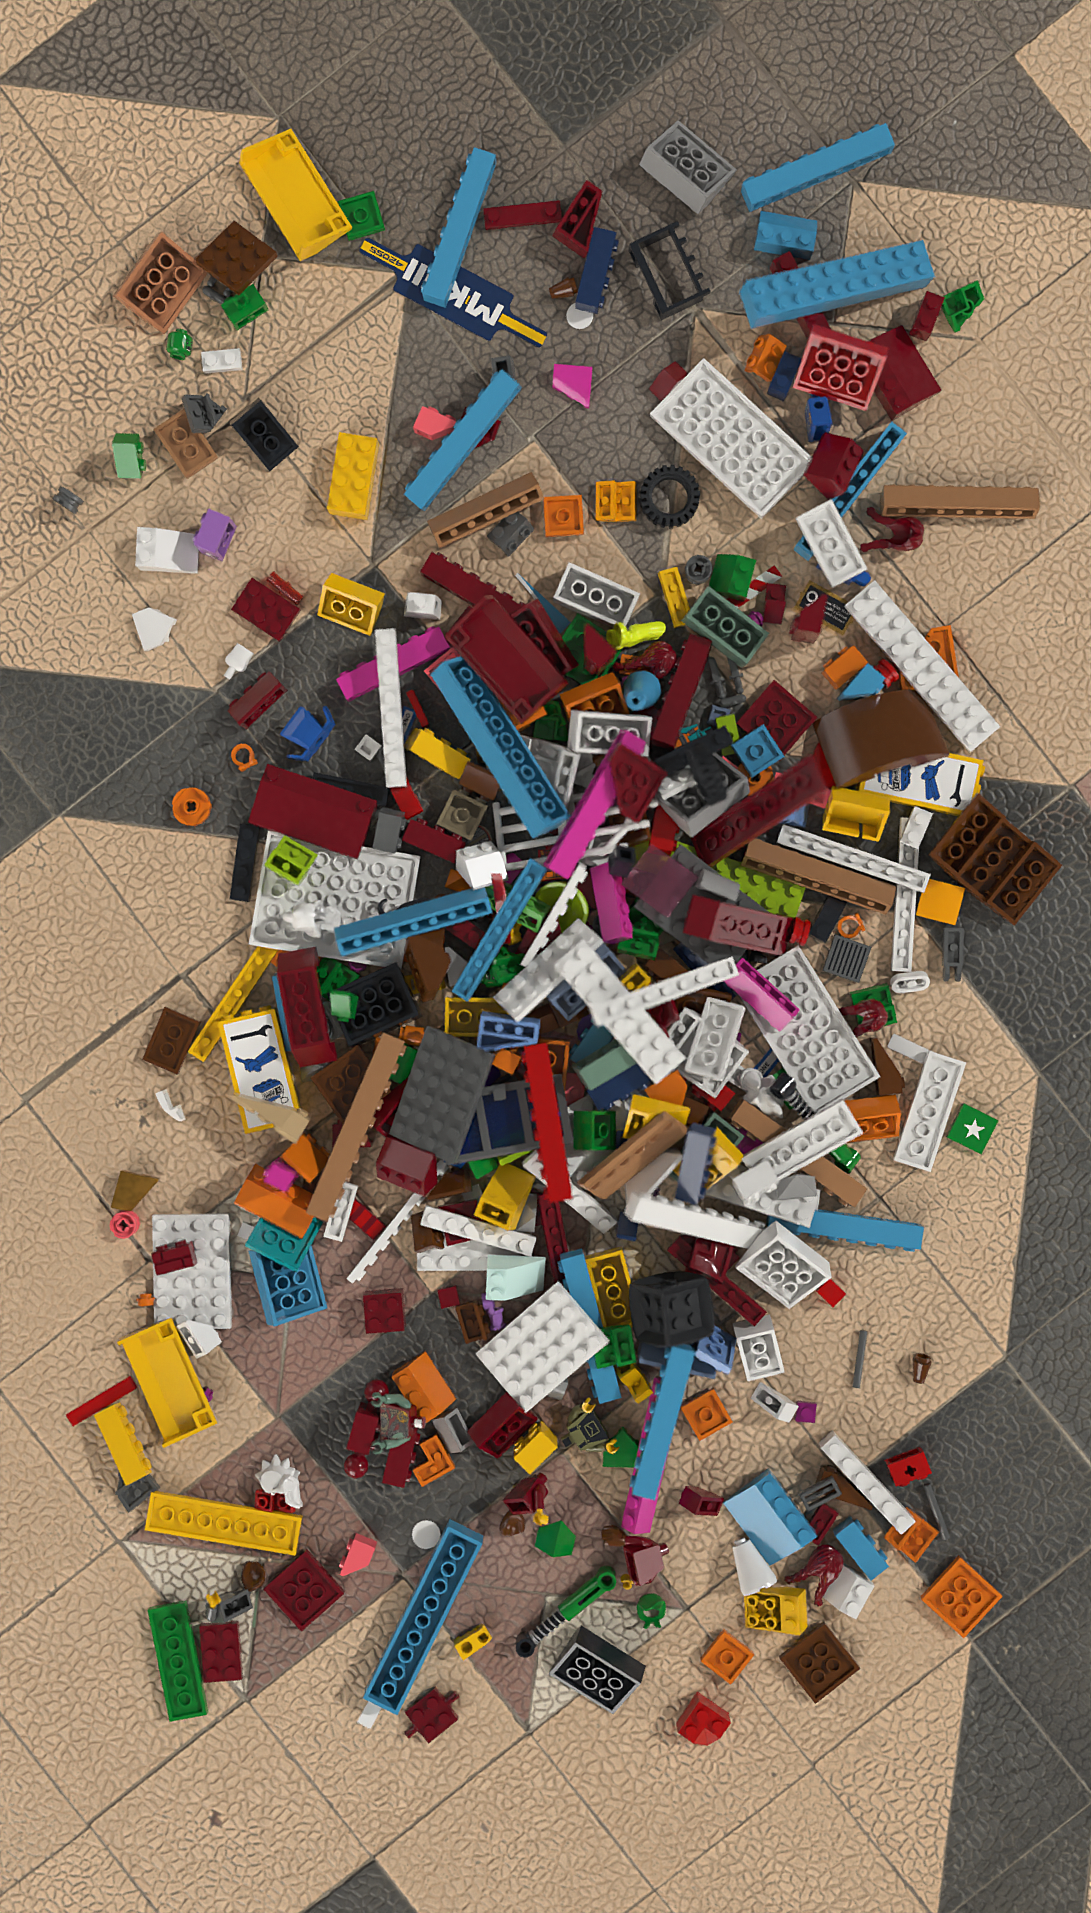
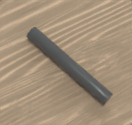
(860, 1358)
(936, 1511)

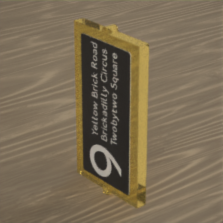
(835, 616)

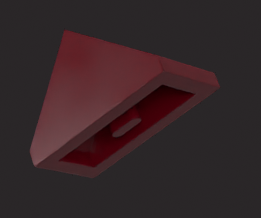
(667, 380)

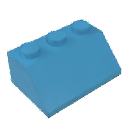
(785, 233)

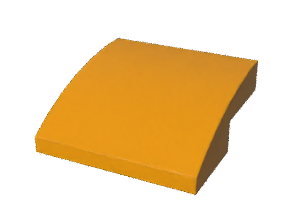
(616, 501)
(940, 902)

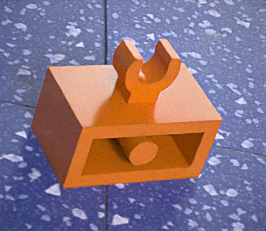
(508, 1059)

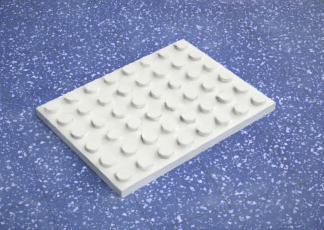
(339, 882)

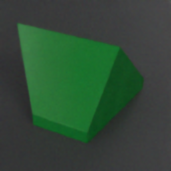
(555, 1539)

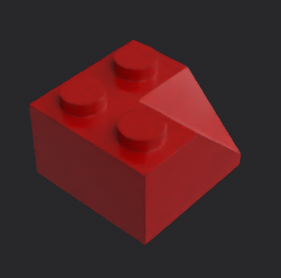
(703, 1721)

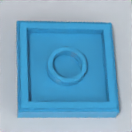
(757, 751)

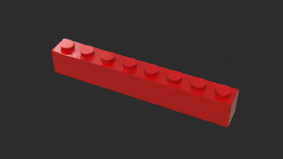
(548, 1123)

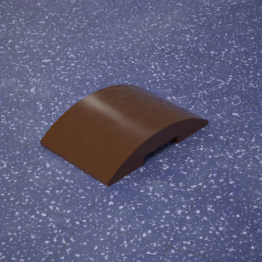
(879, 736)
(994, 860)

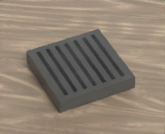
(846, 958)

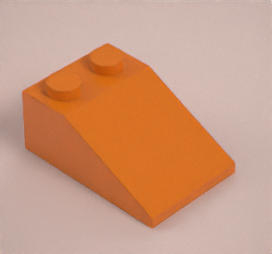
(307, 1156)

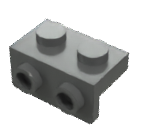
(511, 532)

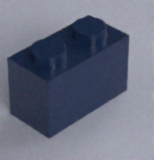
(784, 376)

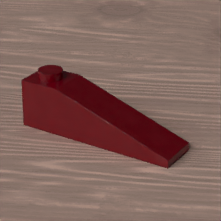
(388, 1110)

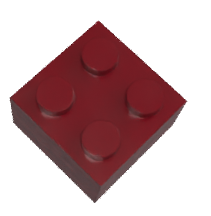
(384, 1310)

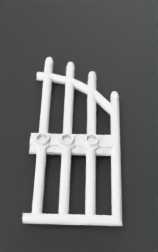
(619, 830)

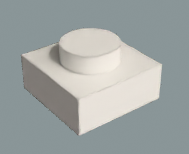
(368, 747)

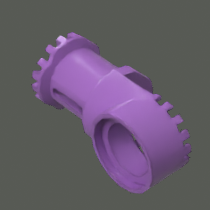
(495, 1314)

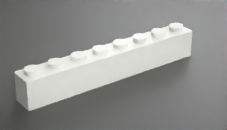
(391, 708)
(693, 1220)

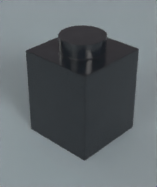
(621, 861)

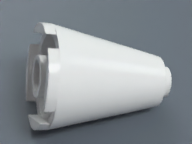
(751, 1568)

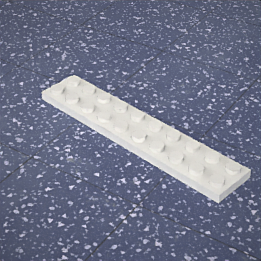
(922, 666)

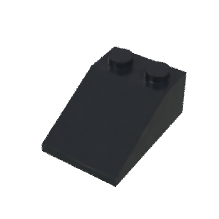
(264, 434)

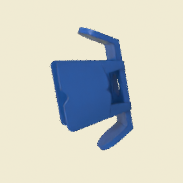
(306, 730)

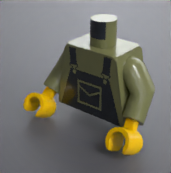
(587, 1430)

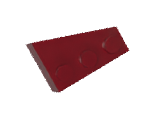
(578, 222)

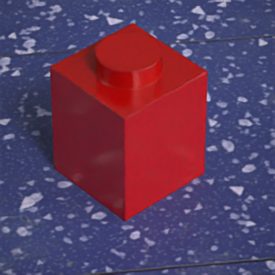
(831, 1292)

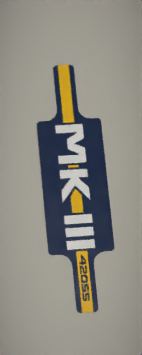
(472, 302)

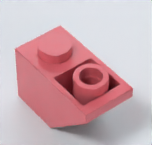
(432, 424)
(359, 1554)

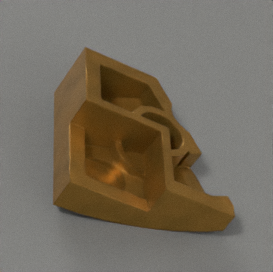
(131, 1189)

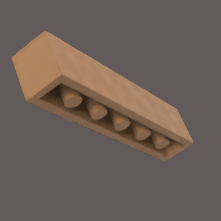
(485, 509)

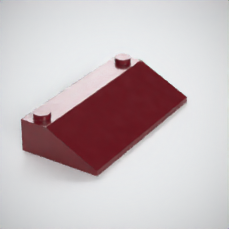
(506, 659)
(312, 811)

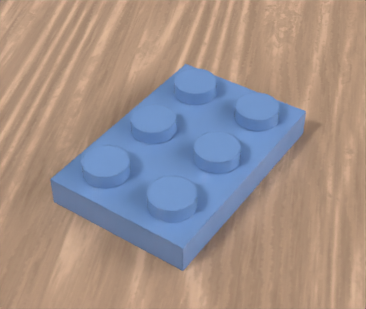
(717, 1350)

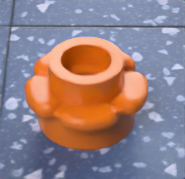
(145, 1300)

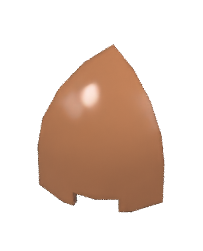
(546, 1017)

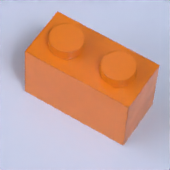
(844, 667)

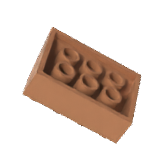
(160, 283)

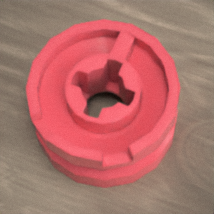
(129, 1218)

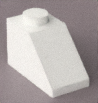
(199, 1337)
(774, 1402)

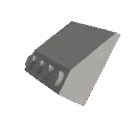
(687, 166)
(691, 810)

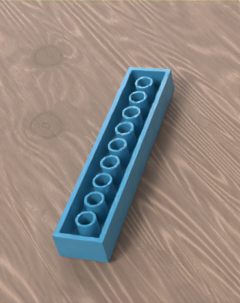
(836, 284)
(501, 747)
(423, 1617)

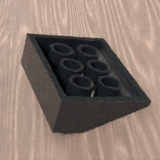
(382, 1005)
(598, 1670)

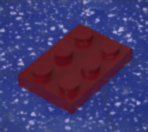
(265, 609)
(221, 1651)

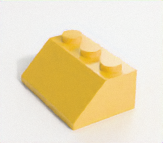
(350, 604)

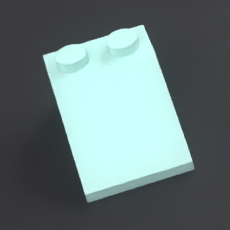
(513, 1276)

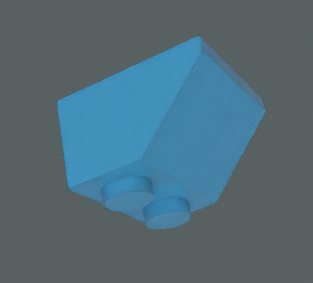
(865, 683)

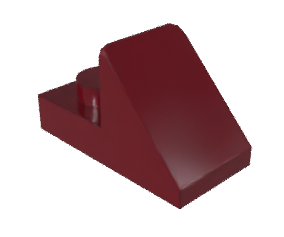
(774, 603)

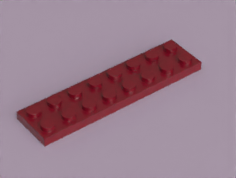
(760, 811)

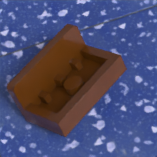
(425, 1237)
(472, 1322)

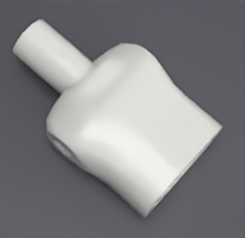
(237, 660)

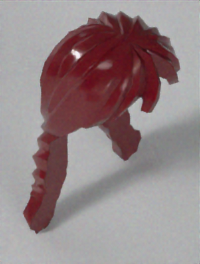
(907, 533)
(657, 656)
(873, 1013)
(824, 1563)

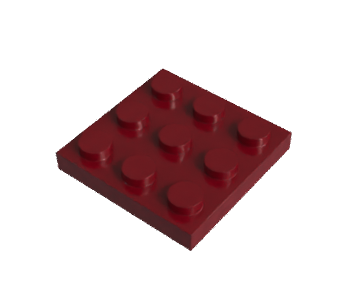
(781, 715)
(304, 1590)

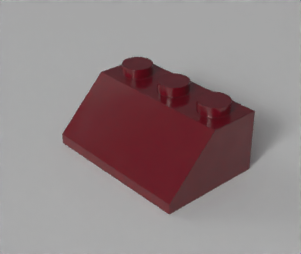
(833, 464)
(808, 623)
(597, 651)
(256, 700)
(407, 1166)
(501, 1426)

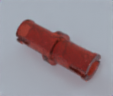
(285, 588)

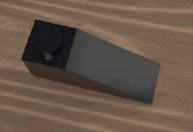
(826, 918)

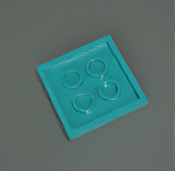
(280, 1244)

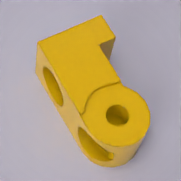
(472, 1641)

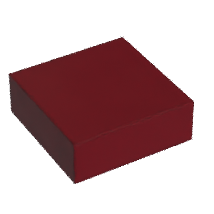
(448, 1296)

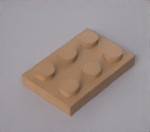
(186, 448)

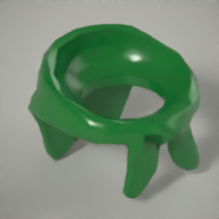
(649, 1602)

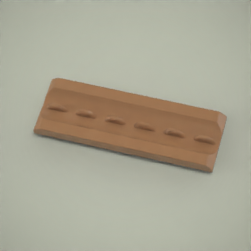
(633, 1156)

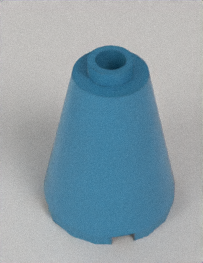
(641, 690)

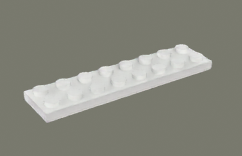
(636, 1031)

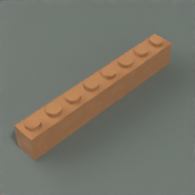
(960, 501)
(818, 876)
(826, 1173)

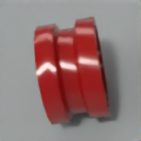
(887, 671)
(799, 931)

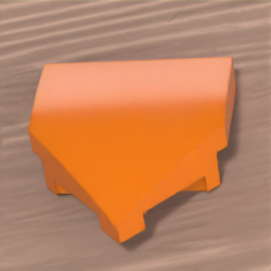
(669, 1089)

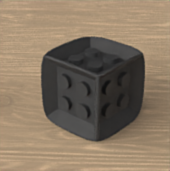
(671, 1308)

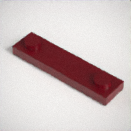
(522, 215)

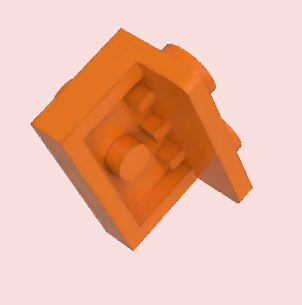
(765, 356)

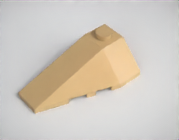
(286, 1119)

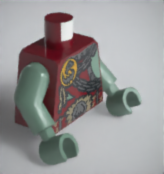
(398, 1420)

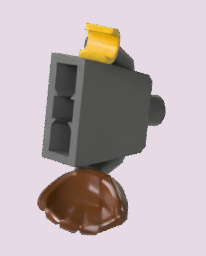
(232, 1604)

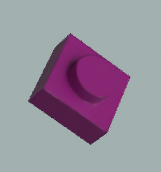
(806, 1411)

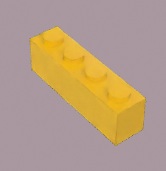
(123, 1443)

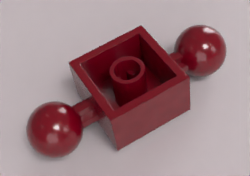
(364, 1430)

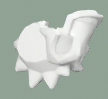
(313, 918)
(759, 1092)
(280, 1478)

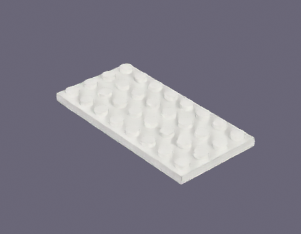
(732, 438)
(817, 1043)

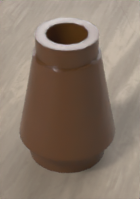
(564, 288)
(921, 1367)

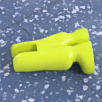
(637, 633)

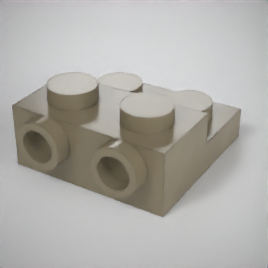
(463, 814)

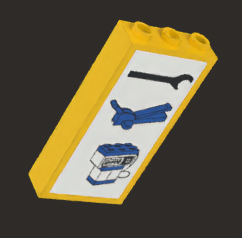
(935, 786)
(258, 1061)

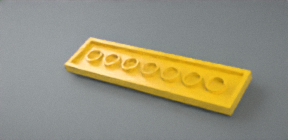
(223, 1522)

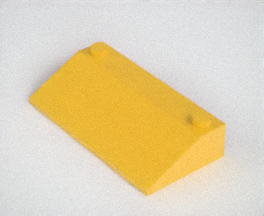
(294, 193)
(168, 1381)

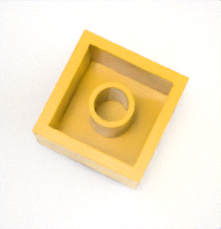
(535, 1446)

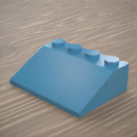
(288, 1293)
(770, 1518)

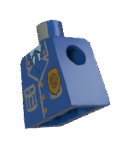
(817, 417)

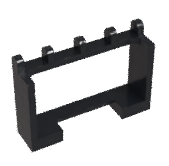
(639, 261)

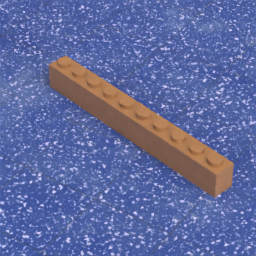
(355, 1126)

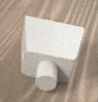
(422, 606)

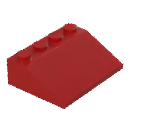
(840, 367)

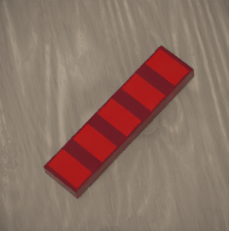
(366, 1220)

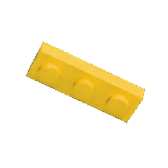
(674, 595)

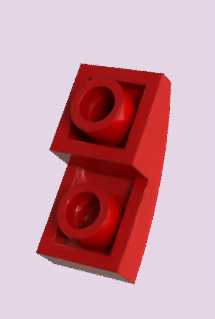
(407, 800)
(269, 1503)

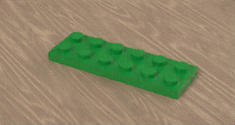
(177, 1661)

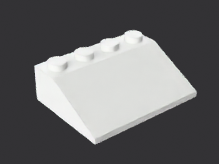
(784, 1265)

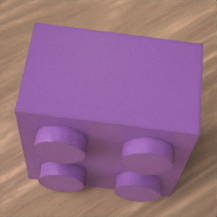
(214, 534)

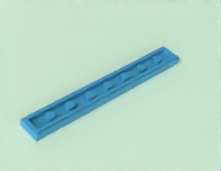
(499, 929)

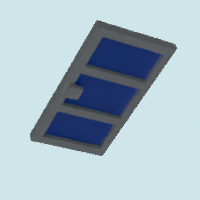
(505, 1123)

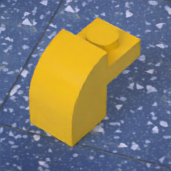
(635, 1381)

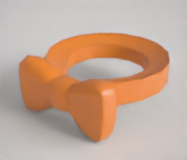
(252, 761)
(860, 928)

